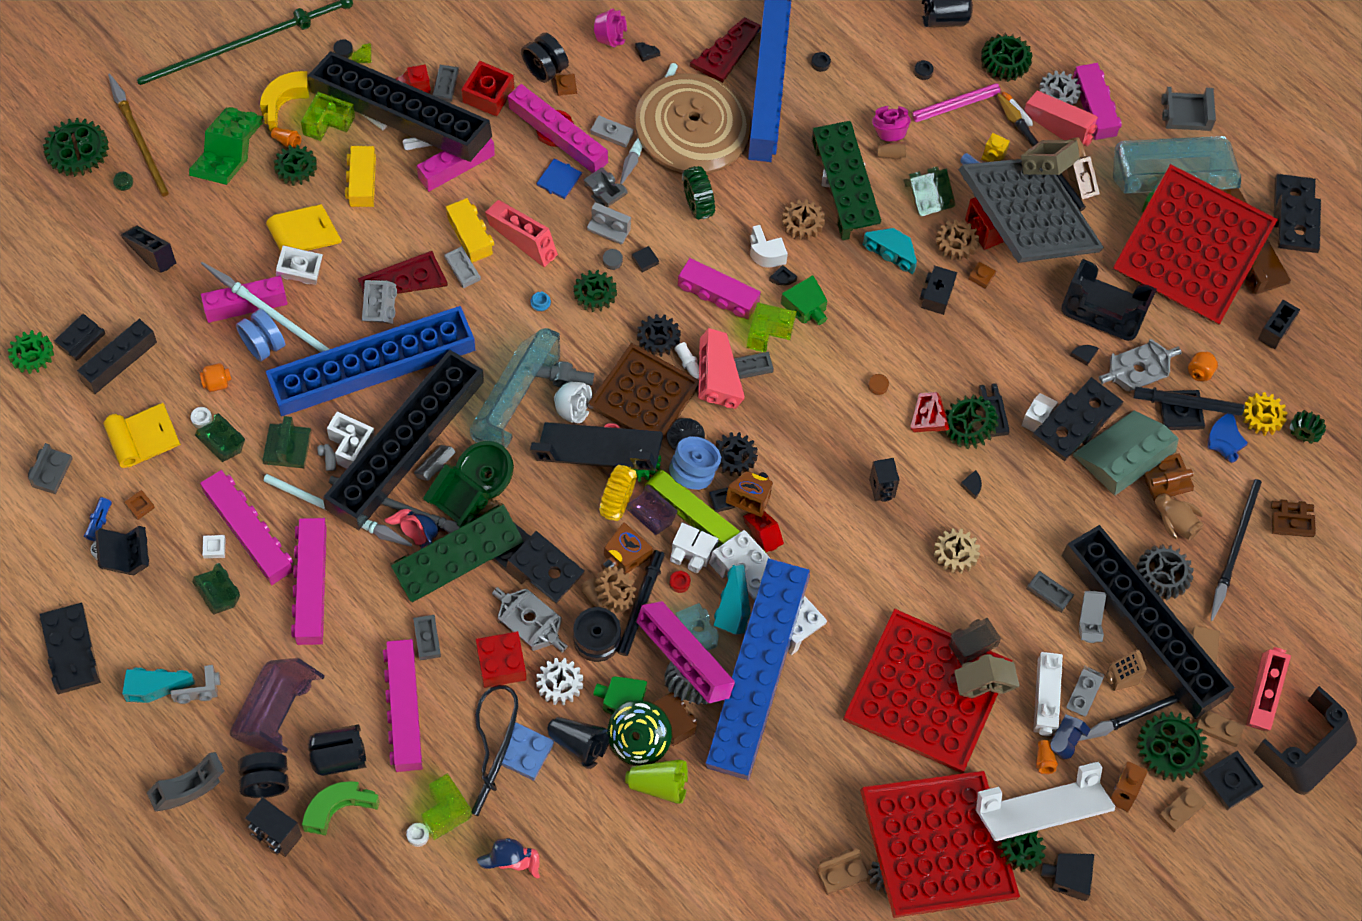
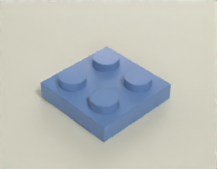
(527, 751)

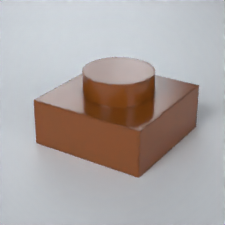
(566, 84)
(982, 275)
(139, 504)

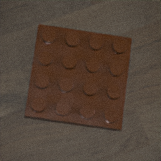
(644, 392)

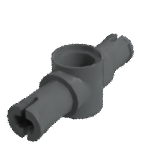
(563, 373)

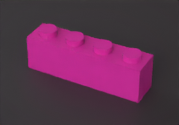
(1097, 100)
(447, 166)
(718, 289)
(226, 304)

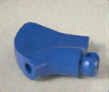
(1226, 438)

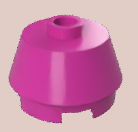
(610, 28)
(891, 123)

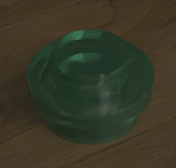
(123, 181)

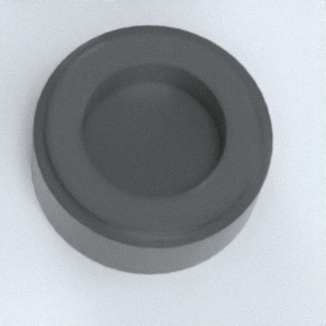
(612, 259)

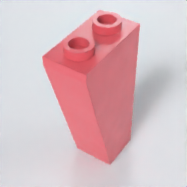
(1061, 118)
(523, 232)
(717, 371)
(1268, 688)

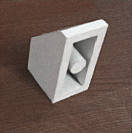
(1038, 412)

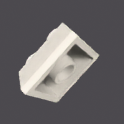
(299, 265)

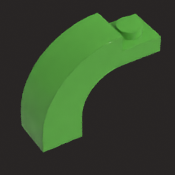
(332, 799)

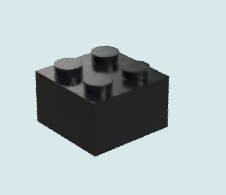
(273, 827)

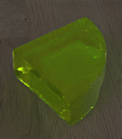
(363, 54)

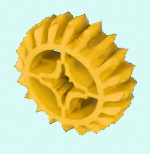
(617, 493)

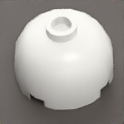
(573, 401)

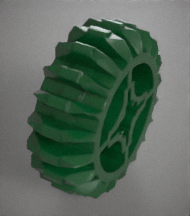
(1003, 62)
(698, 192)
(978, 429)

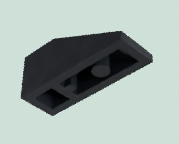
(152, 249)

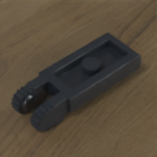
(997, 402)

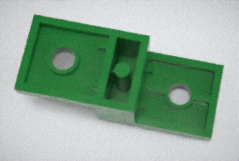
(226, 145)

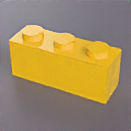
(361, 176)
(469, 230)

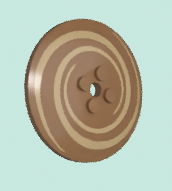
(681, 143)

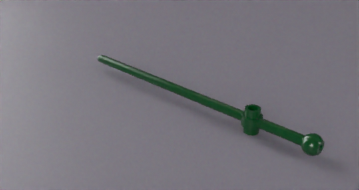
(301, 19)

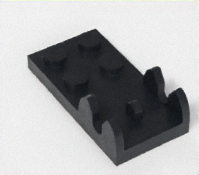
(69, 648)

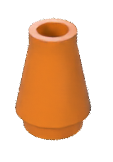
(286, 137)
(1046, 759)

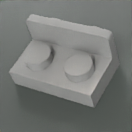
(609, 223)
(379, 301)

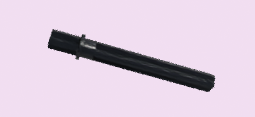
(1188, 401)
(645, 590)

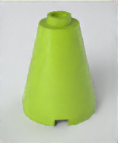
(660, 780)

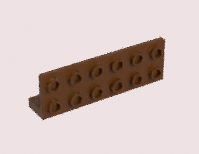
(1267, 269)

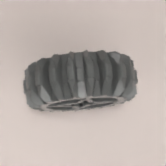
(1170, 562)
(681, 686)

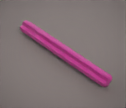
(956, 102)

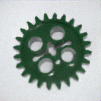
(57, 151)
(1163, 762)

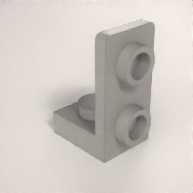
(1085, 691)

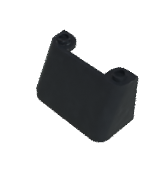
(1106, 305)

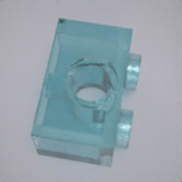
(694, 617)

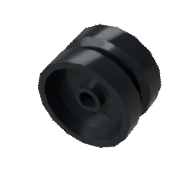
(544, 57)
(596, 634)
(263, 775)

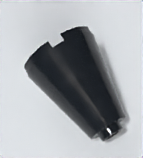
(579, 739)

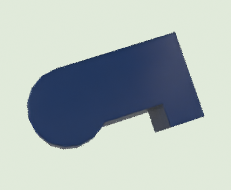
(1068, 736)

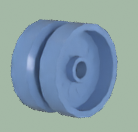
(260, 335)
(694, 463)

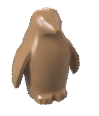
(1179, 516)

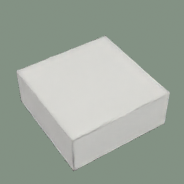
(214, 546)

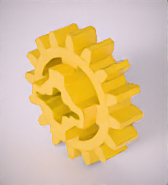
(1264, 413)

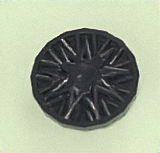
(682, 429)

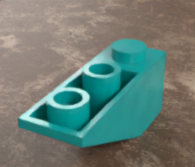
(735, 605)
(148, 686)

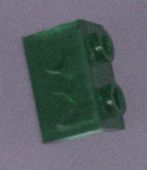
(221, 438)
(217, 589)

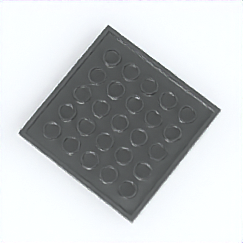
(1030, 211)

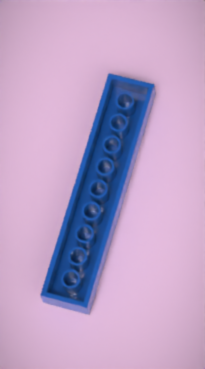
(769, 80)
(369, 361)
(758, 669)

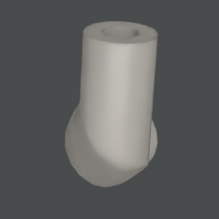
(330, 458)

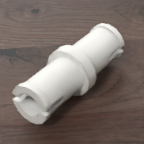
(689, 361)

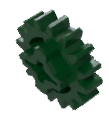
(295, 165)
(594, 288)
(1021, 848)

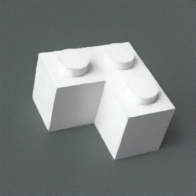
(351, 436)

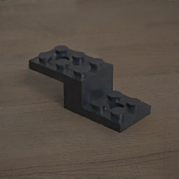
(1297, 213)
(1077, 419)
(534, 560)

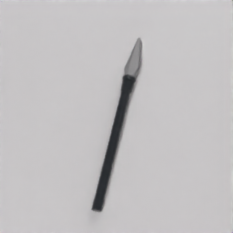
(1225, 578)
(1105, 727)

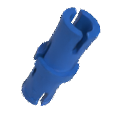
(103, 507)

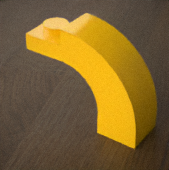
(282, 89)

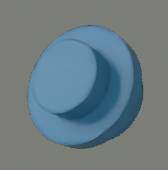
(540, 301)

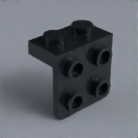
(122, 551)

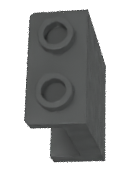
(1189, 110)

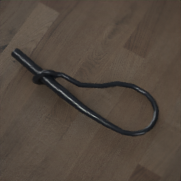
(491, 776)

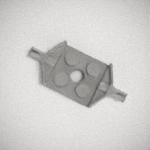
(1151, 357)
(537, 633)

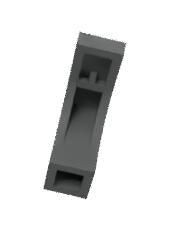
(187, 787)

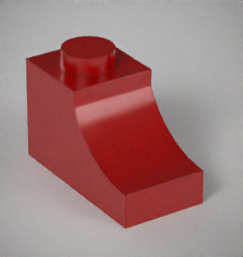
(416, 77)
(765, 531)

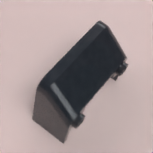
(1306, 771)

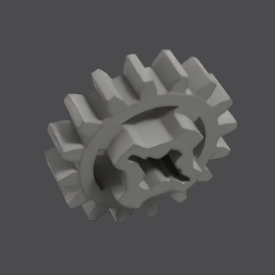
(1061, 87)

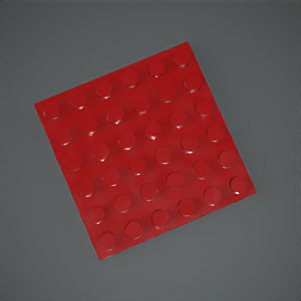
(1195, 244)
(914, 695)
(936, 845)

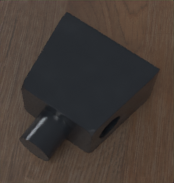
(1071, 874)

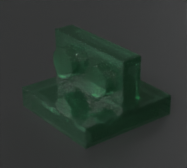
(287, 444)

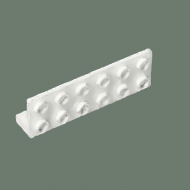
(745, 551)
(1044, 808)

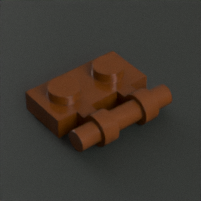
(1293, 523)

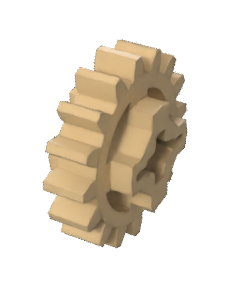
(946, 551)

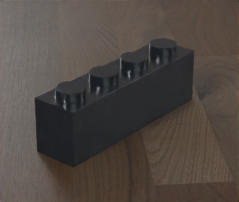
(117, 356)

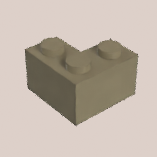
(986, 675)

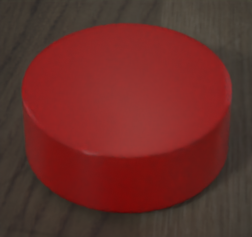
(679, 581)

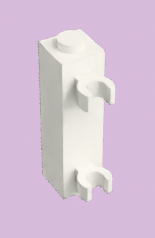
(1048, 693)

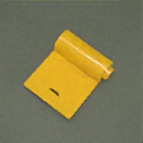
(303, 229)
(140, 435)

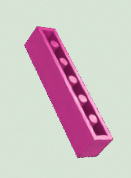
(557, 129)
(246, 527)
(310, 581)
(685, 652)
(404, 705)

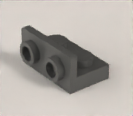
(49, 469)

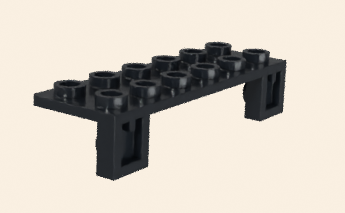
(598, 446)

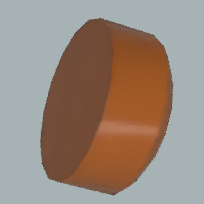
(878, 384)

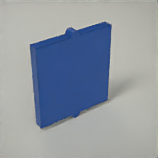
(559, 178)

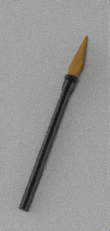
(1014, 116)

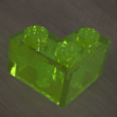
(326, 112)
(770, 322)
(450, 808)

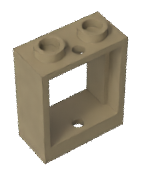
(1051, 156)

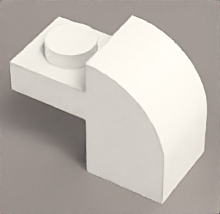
(767, 253)

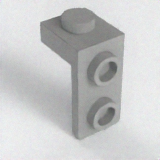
(1091, 616)
(204, 693)

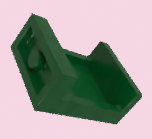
(457, 495)

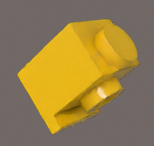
(995, 148)

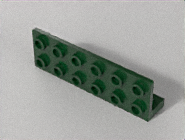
(846, 177)
(457, 553)

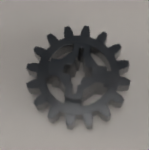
(659, 338)
(743, 450)

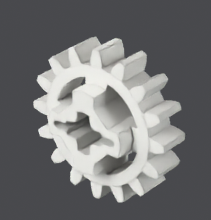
(551, 678)

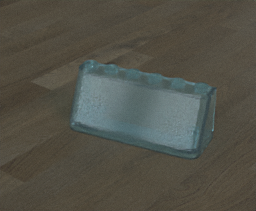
(1142, 163)
(531, 354)

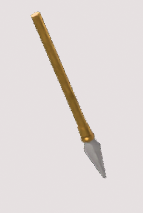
(120, 98)

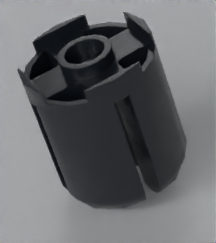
(947, 13)
(337, 750)

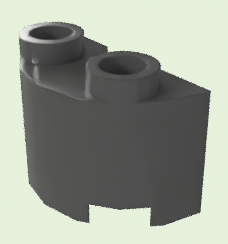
(604, 188)

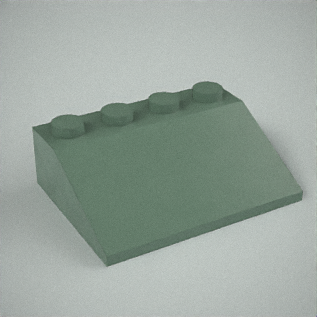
(1127, 451)

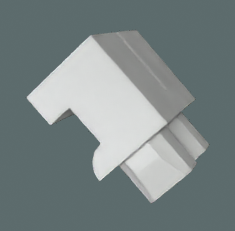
(693, 546)

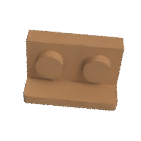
(842, 871)

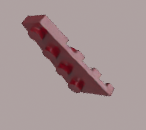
(726, 52)
(410, 275)

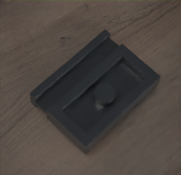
(79, 337)

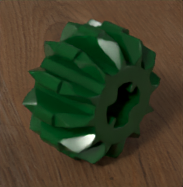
(1307, 426)

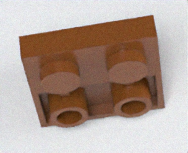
(1169, 477)

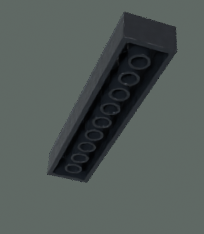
(401, 106)
(403, 440)
(1148, 622)

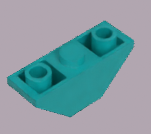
(893, 247)

